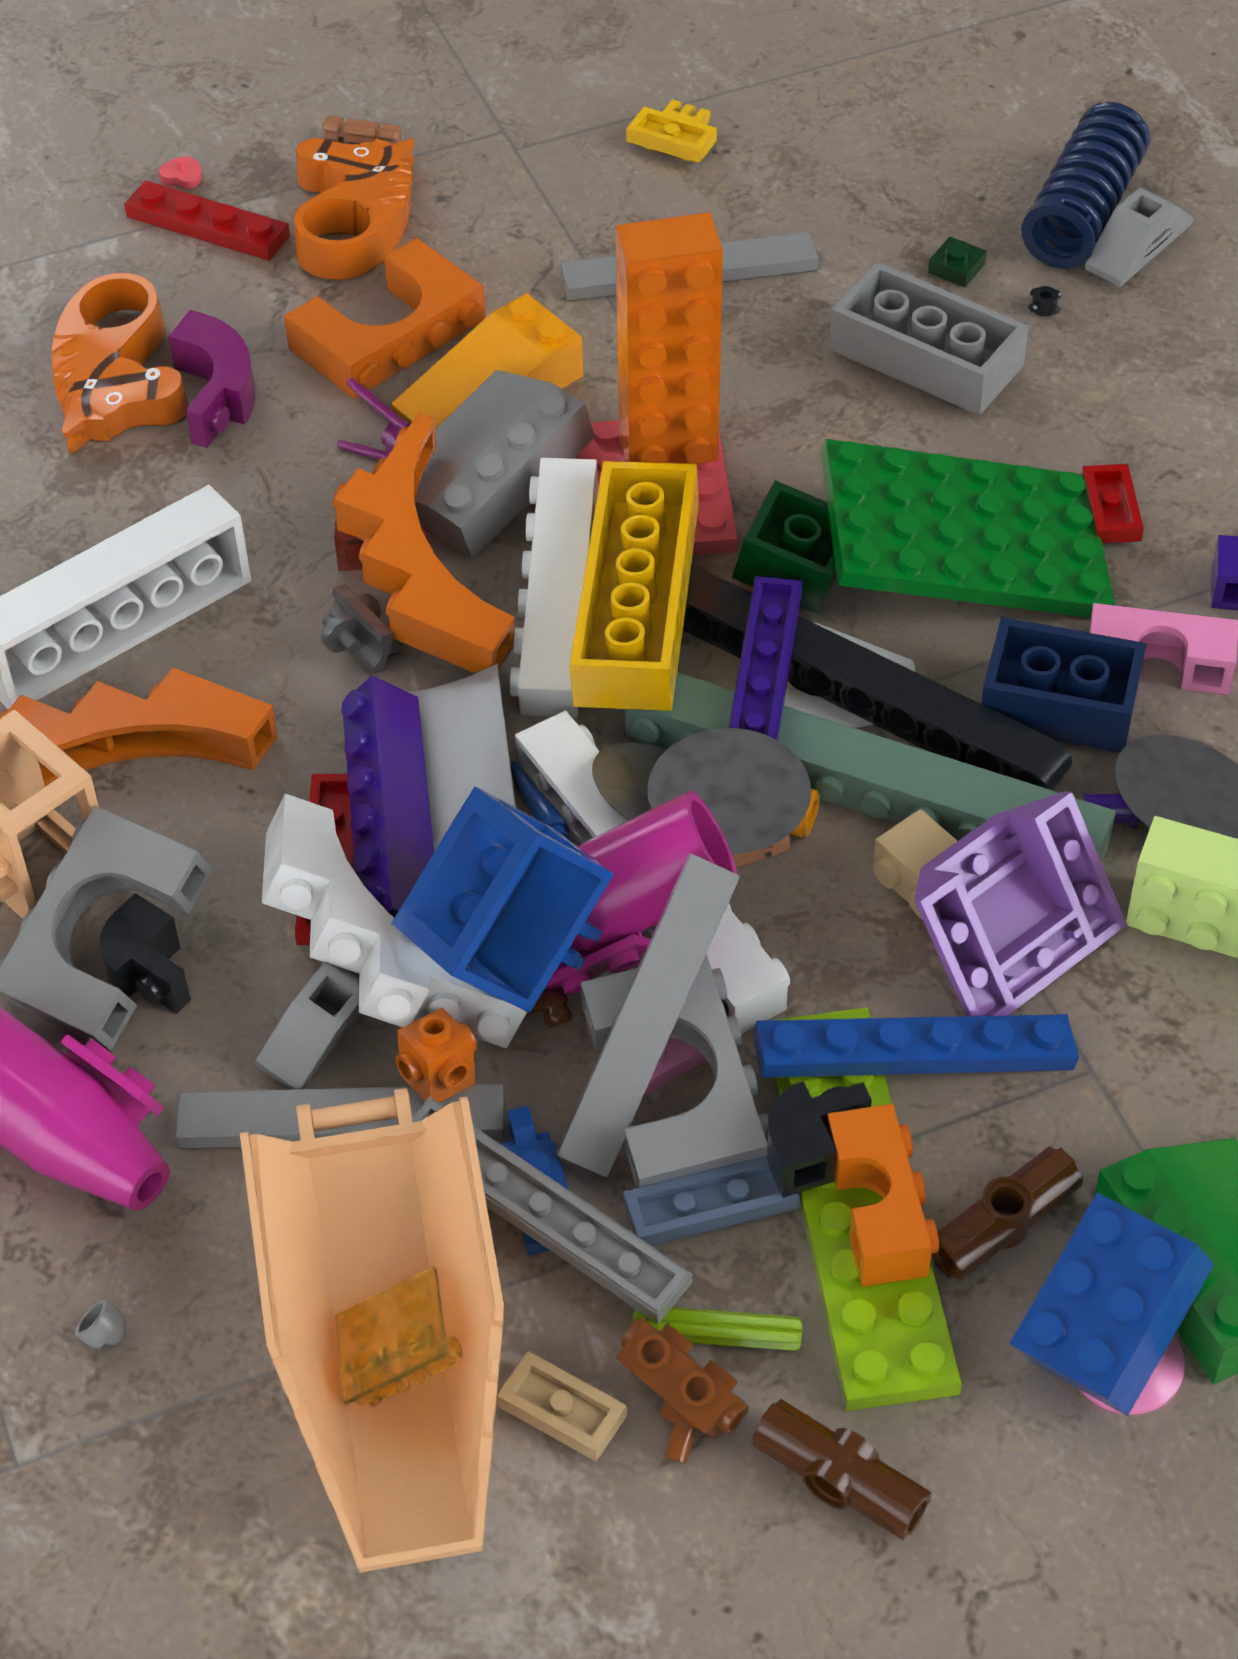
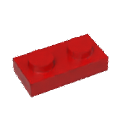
(1113, 503)

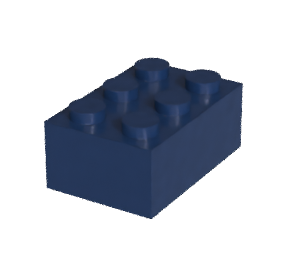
(1065, 682)

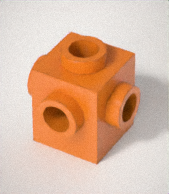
(437, 1056)

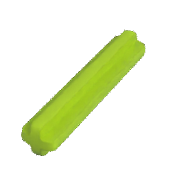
(733, 1328)

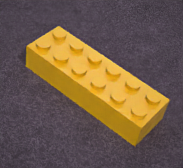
(635, 587)

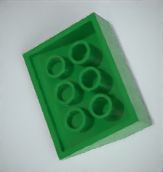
(1196, 1196)

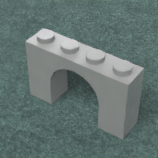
(104, 858)
(726, 1123)

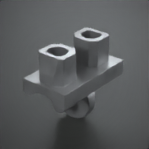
(357, 628)

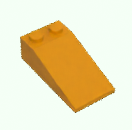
(512, 339)

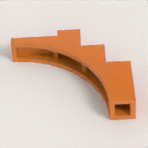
(426, 601)
(177, 719)

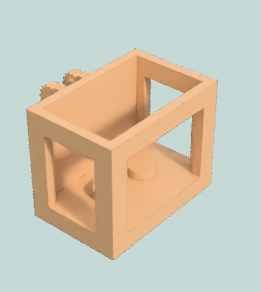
(31, 805)

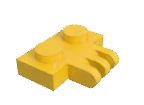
(674, 131)

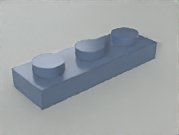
(705, 1202)

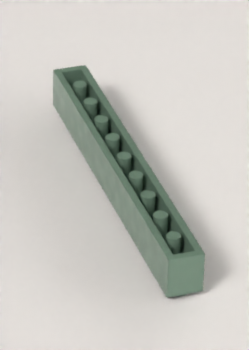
(864, 768)

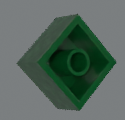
(792, 543)

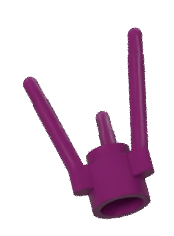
(390, 433)

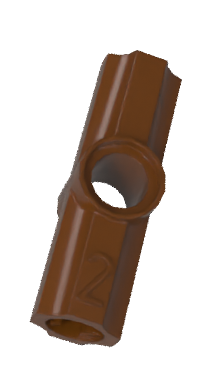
(1026, 1193)
(841, 1468)

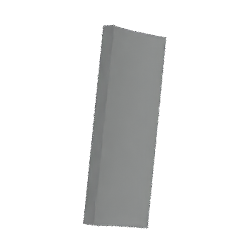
(464, 745)

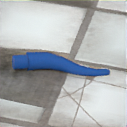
(538, 803)

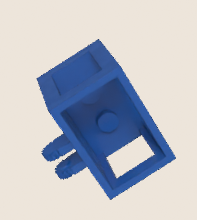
(503, 901)

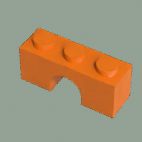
(892, 1236)

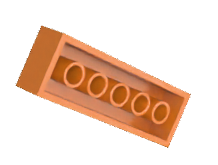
(669, 339)

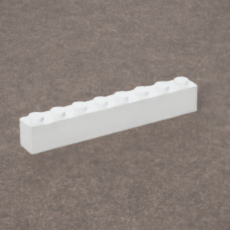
(559, 763)

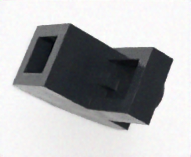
(137, 954)
(797, 1137)

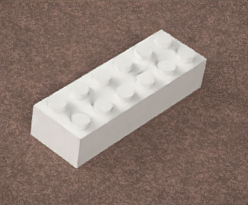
(119, 594)

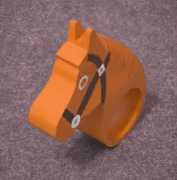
(363, 194)
(102, 372)

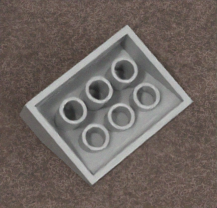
(490, 453)

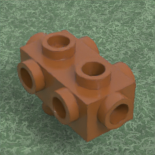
(691, 1393)

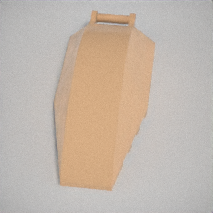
(339, 1226)

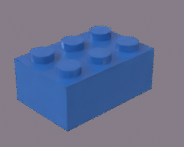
(1112, 1303)

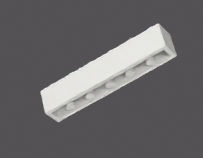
(555, 569)

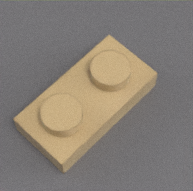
(562, 1406)

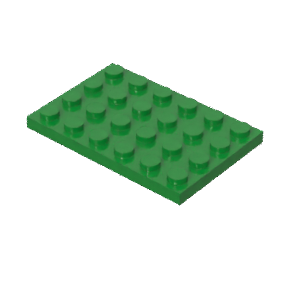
(963, 529)

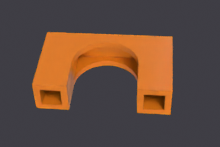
(444, 306)

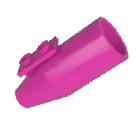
(646, 863)
(78, 1116)

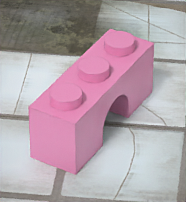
(1196, 644)

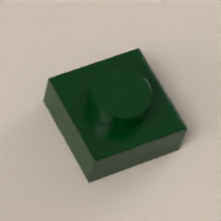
(957, 261)

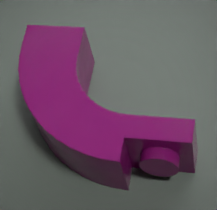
(220, 356)

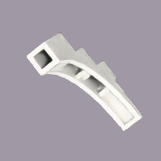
(353, 931)

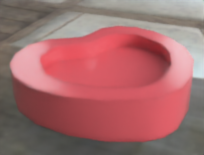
(182, 172)

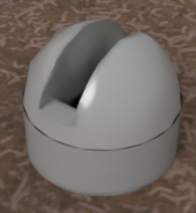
(101, 1326)

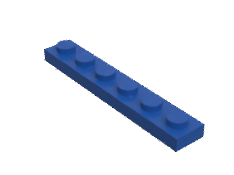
(914, 1045)

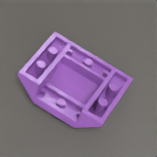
(1017, 904)

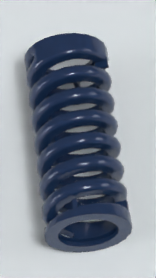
(1085, 185)

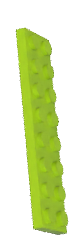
(885, 1336)

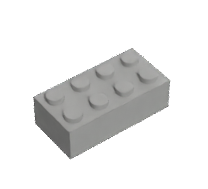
(928, 337)

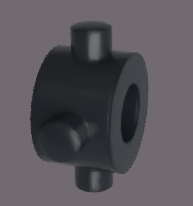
(1044, 301)

